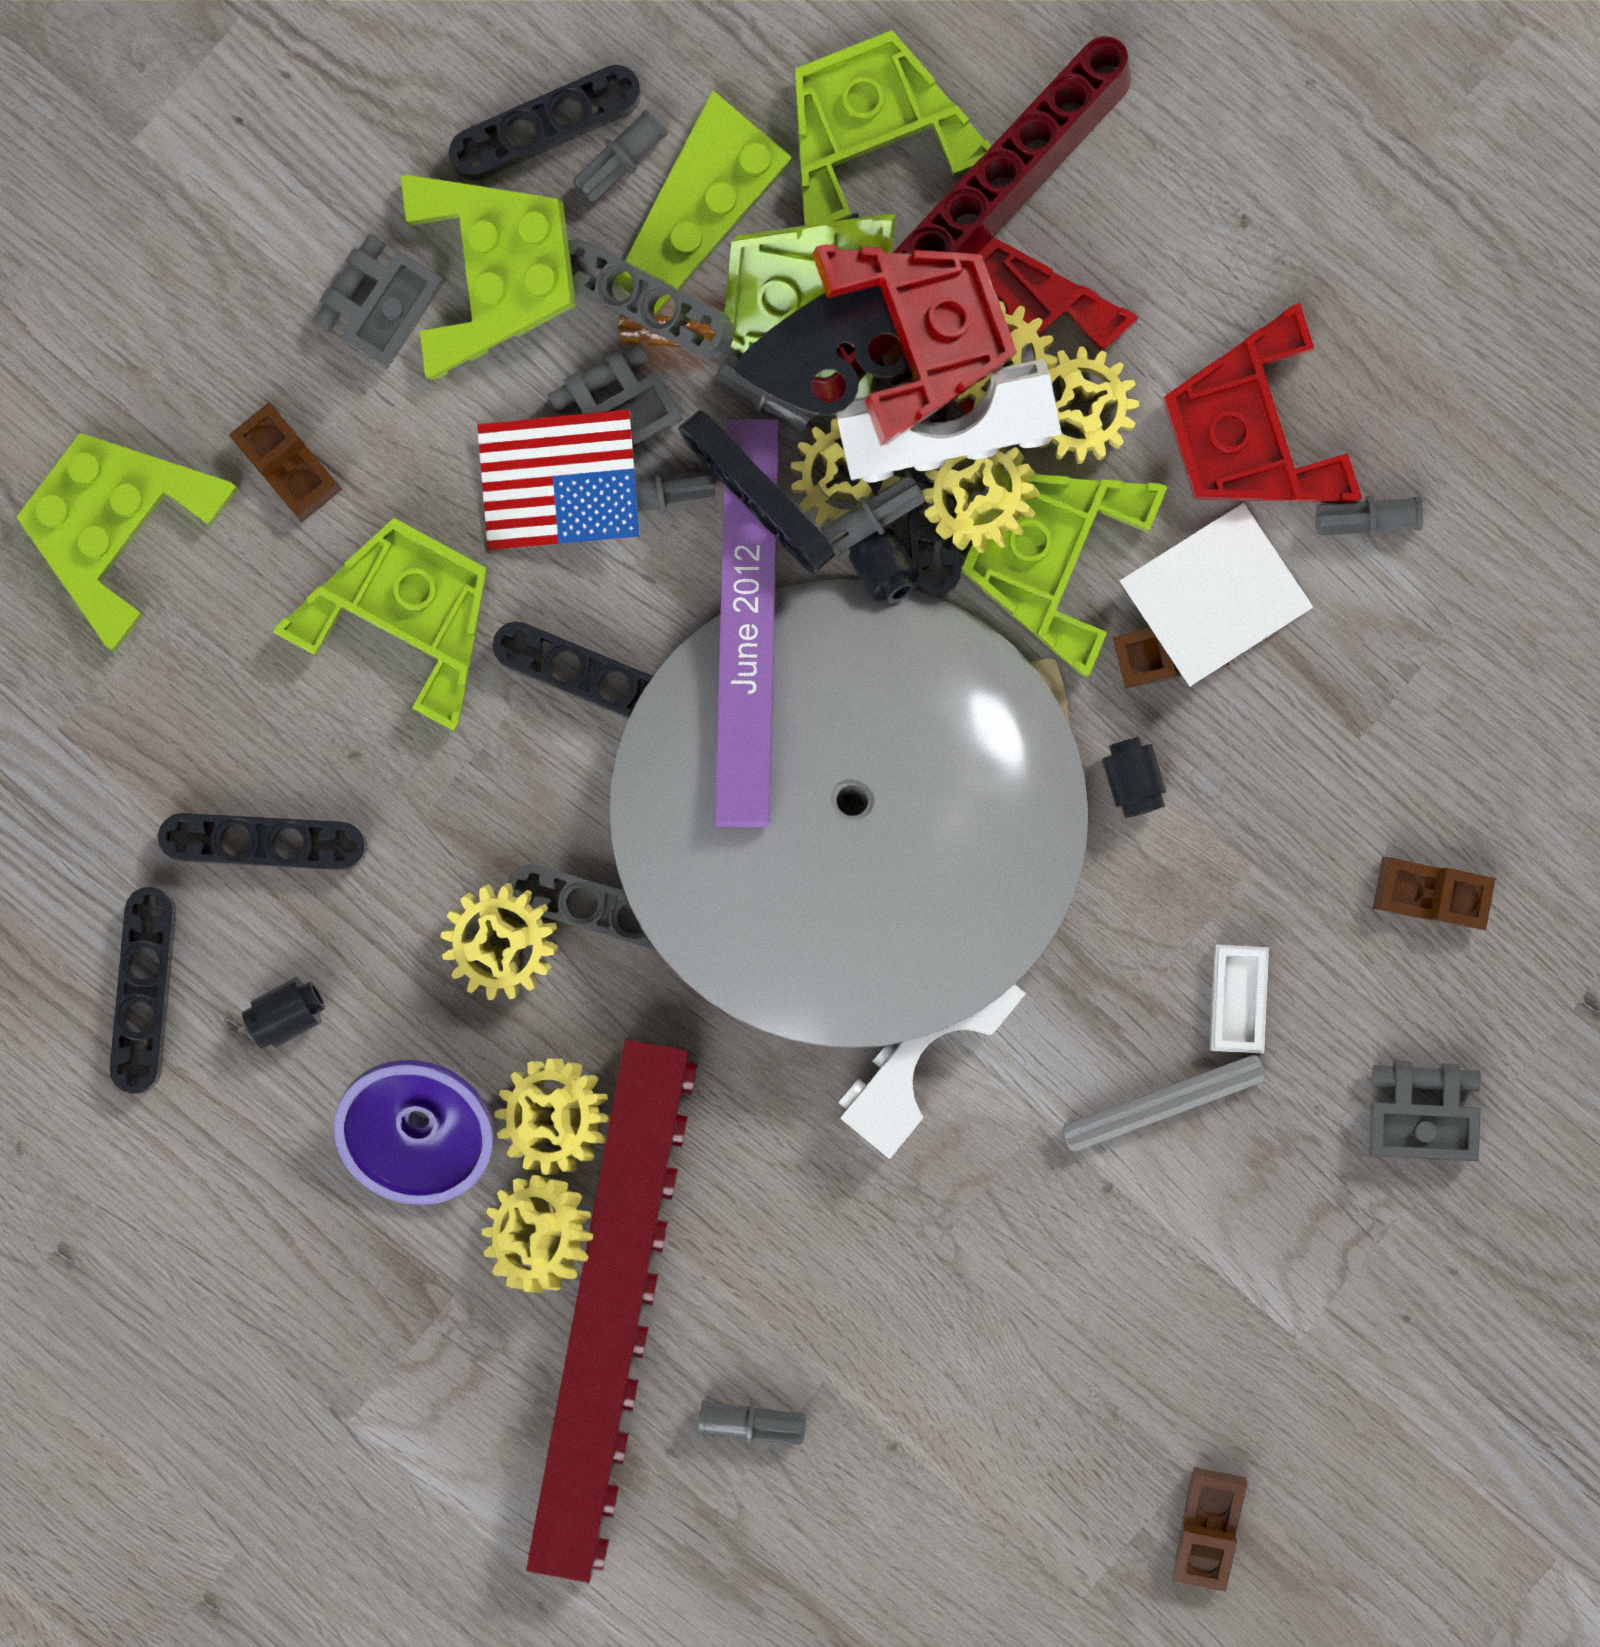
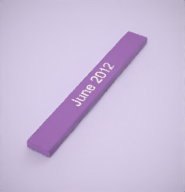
(746, 643)

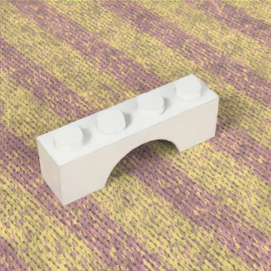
(1013, 411)
(886, 1106)

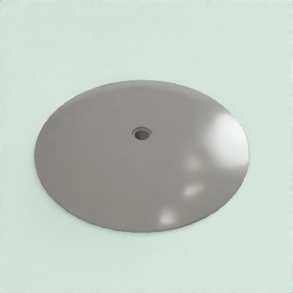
(874, 917)

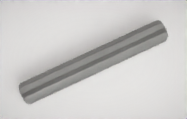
(1164, 1103)

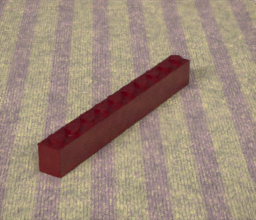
(608, 1312)

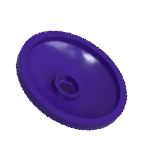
(410, 1155)

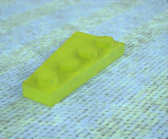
(706, 195)

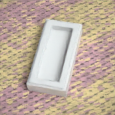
(1239, 999)

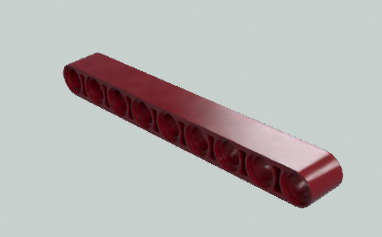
(1010, 159)

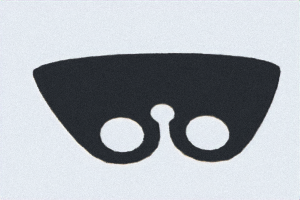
(807, 343)

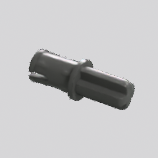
(619, 156)
(787, 413)
(674, 490)
(873, 514)
(1369, 516)
(752, 1423)

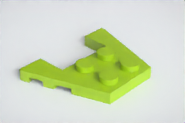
(863, 103)
(512, 263)
(776, 274)
(93, 511)
(1036, 567)
(412, 592)

